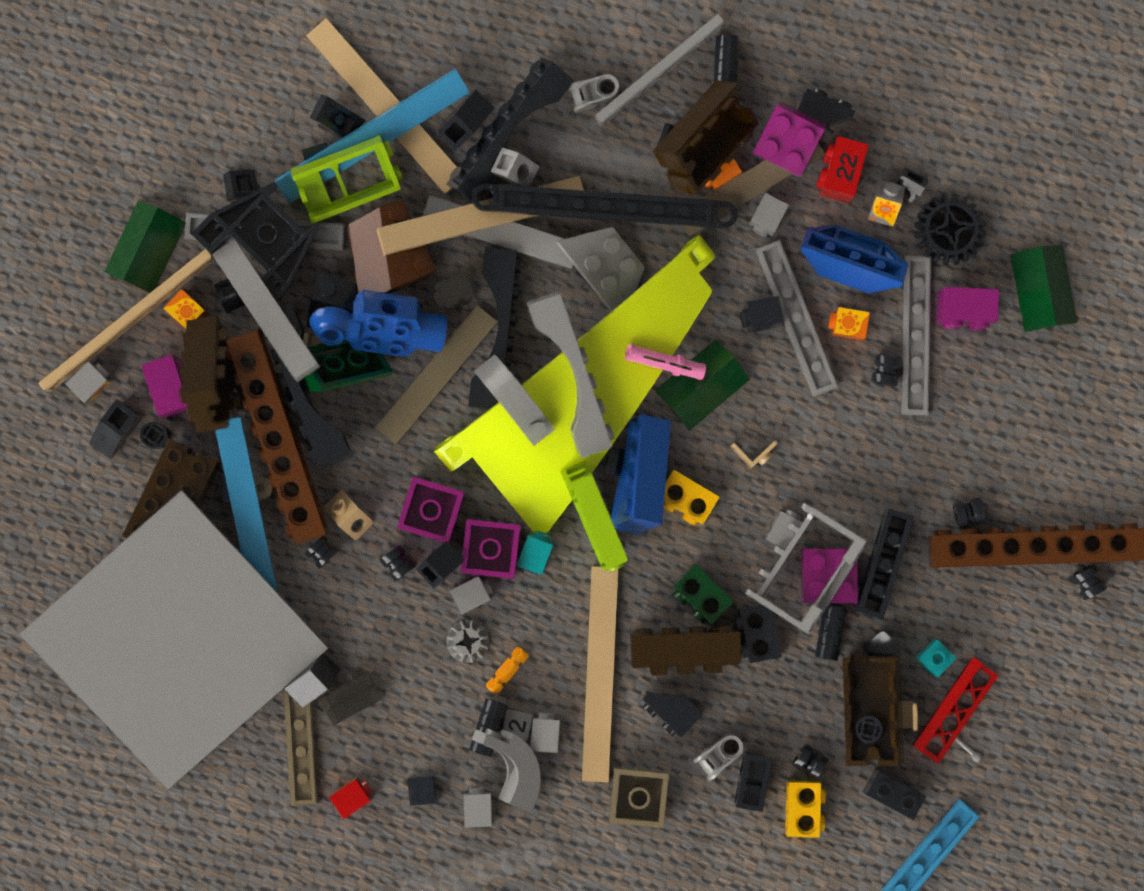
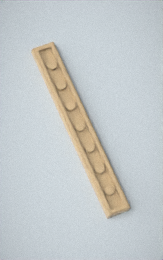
(379, 100)
(452, 223)
(127, 321)
(600, 675)

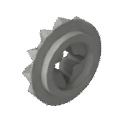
(478, 648)

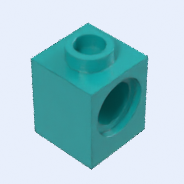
(536, 552)
(935, 658)

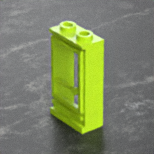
(314, 192)
(594, 517)

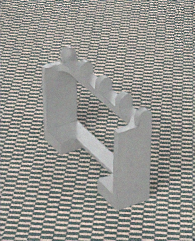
(835, 582)

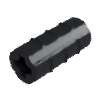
(726, 58)
(830, 633)
(490, 718)

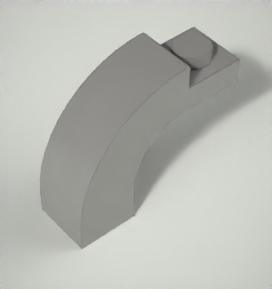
(514, 399)
(523, 770)

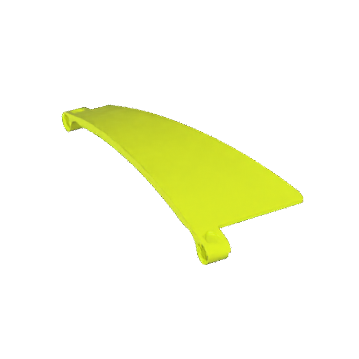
(650, 318)

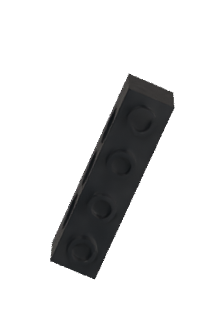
(884, 563)

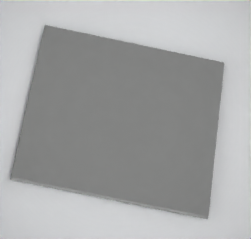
(174, 640)

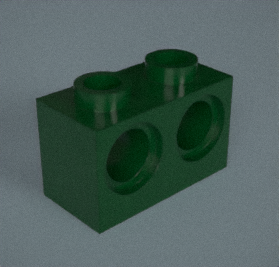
(707, 589)

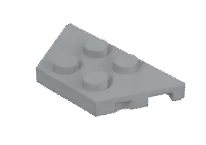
(604, 264)

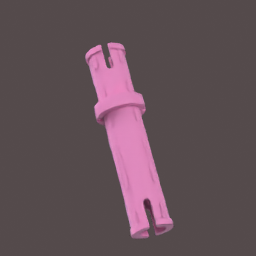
(694, 369)

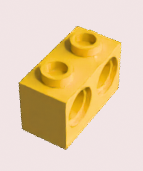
(690, 491)
(796, 809)

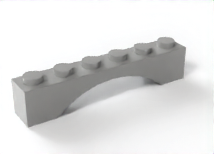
(587, 427)

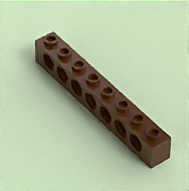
(296, 528)
(1131, 550)

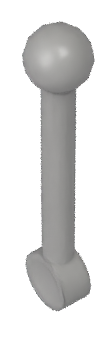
(976, 756)

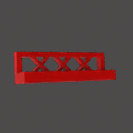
(947, 704)

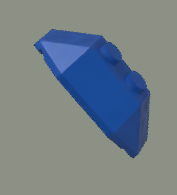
(853, 259)

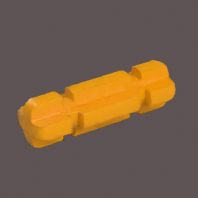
(507, 670)

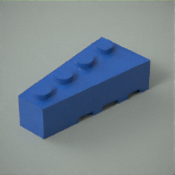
(642, 476)

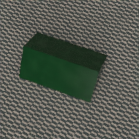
(145, 246)
(1043, 288)
(343, 367)
(694, 398)

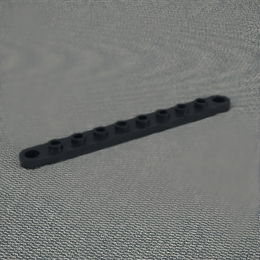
(604, 206)

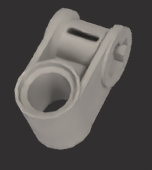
(592, 92)
(718, 756)

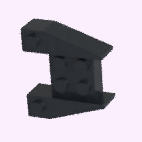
(264, 233)

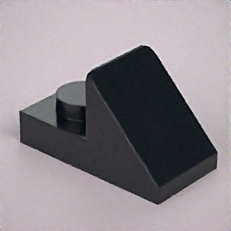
(335, 117)

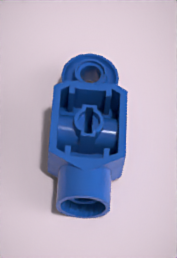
(381, 325)

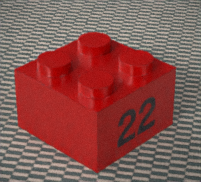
(843, 169)

